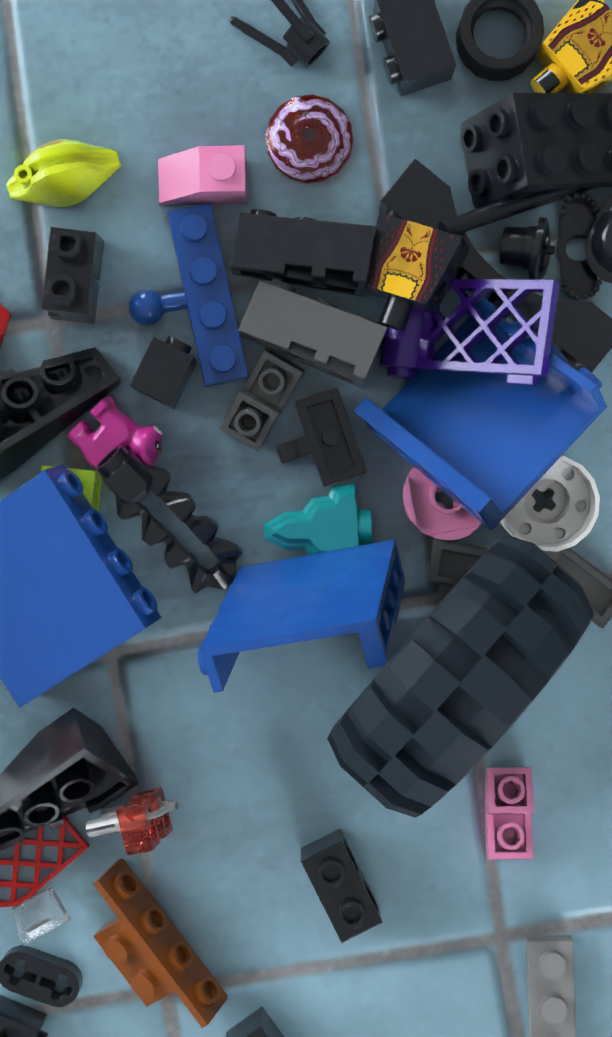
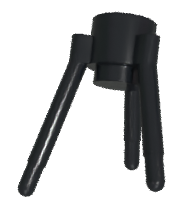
(304, 37)

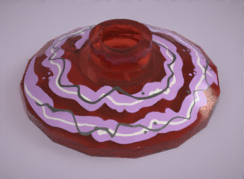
(304, 159)

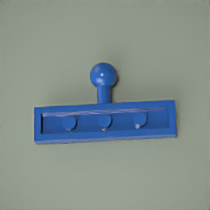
(203, 294)

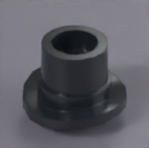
(527, 248)

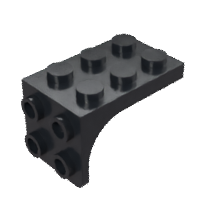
(538, 145)

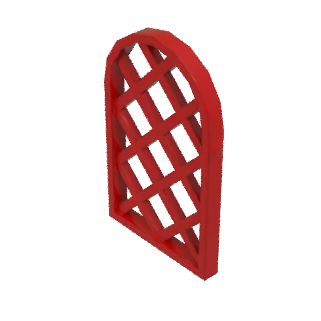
(82, 845)

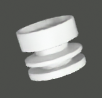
(567, 514)

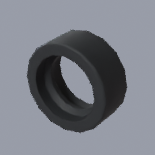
(490, 67)

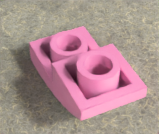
(509, 813)

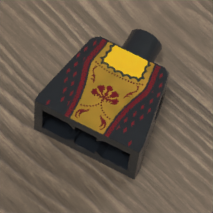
(412, 267)

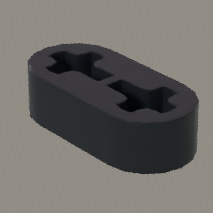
(34, 984)

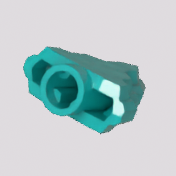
(324, 524)

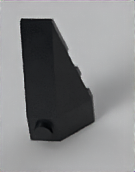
(47, 400)
(59, 773)

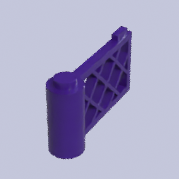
(414, 348)

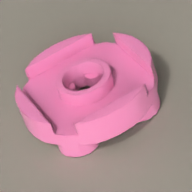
(431, 516)

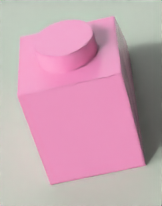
(204, 176)

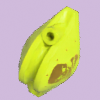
(62, 173)

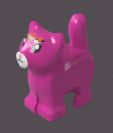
(115, 430)

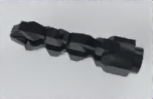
(132, 482)

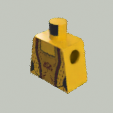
(577, 51)

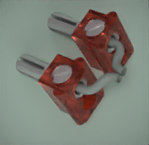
(140, 821)

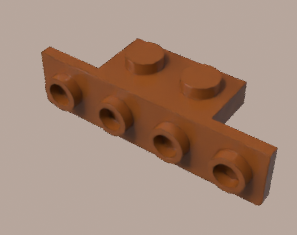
(151, 948)

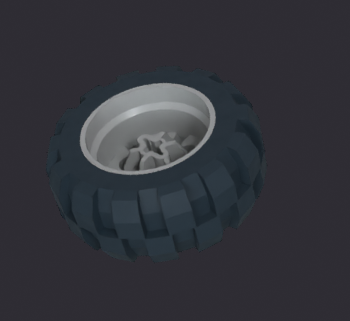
(462, 677)

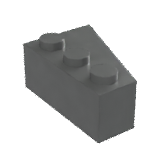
(312, 331)

